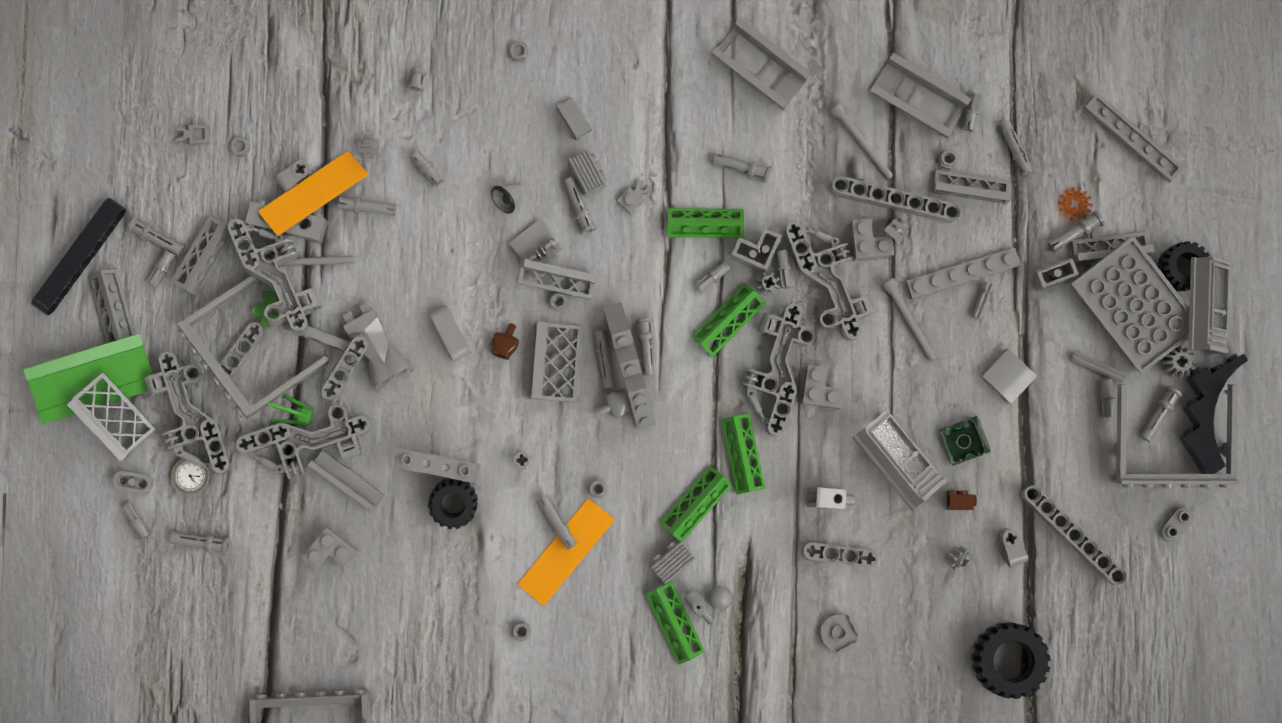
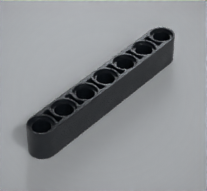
(78, 256)

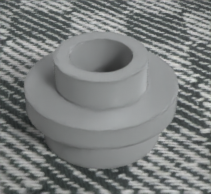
(947, 153)
(554, 297)
(591, 488)
(516, 635)

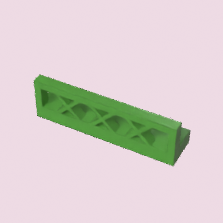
(705, 225)
(726, 316)
(740, 454)
(698, 505)
(672, 624)

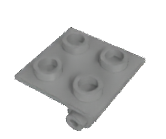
(535, 244)

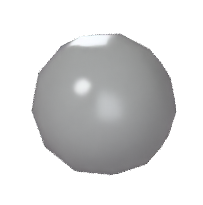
(720, 597)

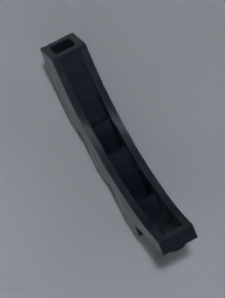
(1207, 386)

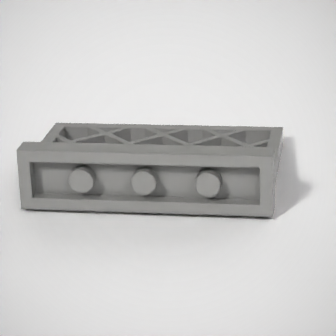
(538, 361)
(95, 425)

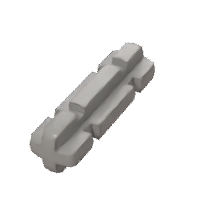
(982, 300)

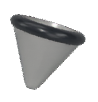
(506, 197)

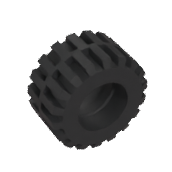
(1169, 261)
(453, 519)

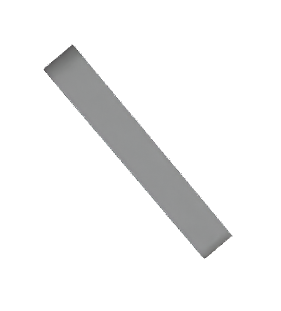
(904, 197)
(1082, 538)

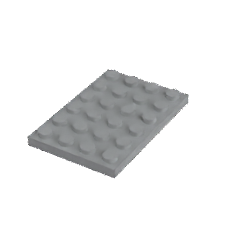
(1135, 304)

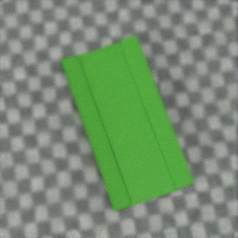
(62, 378)

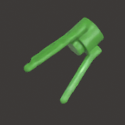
(303, 414)

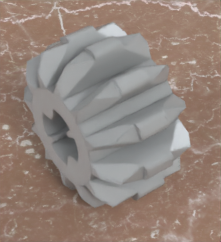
(1177, 369)

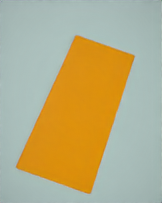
(312, 193)
(557, 562)

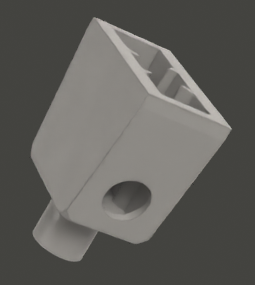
(824, 498)

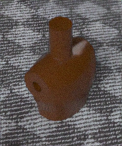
(504, 343)

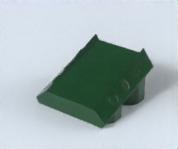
(965, 440)

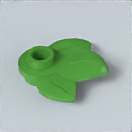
(269, 297)

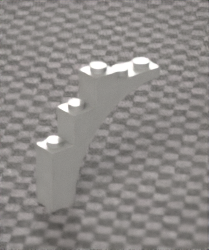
(629, 365)

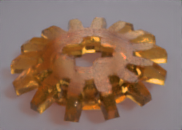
(1082, 205)

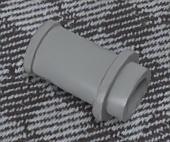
(858, 168)

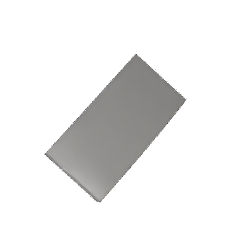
(897, 229)

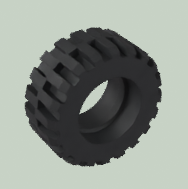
(1036, 660)

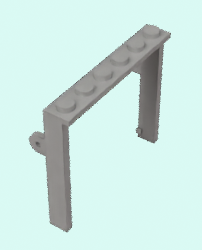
(219, 375)
(1229, 450)
(317, 698)

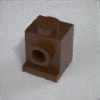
(960, 500)

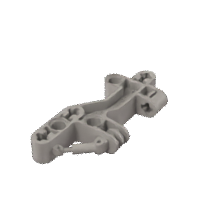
(823, 275)
(289, 304)
(785, 335)
(175, 383)
(339, 433)

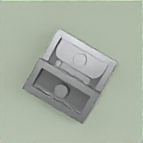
(1008, 376)

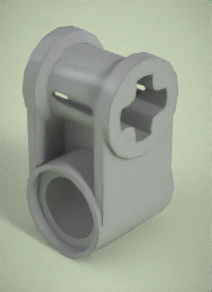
(291, 176)
(1013, 551)

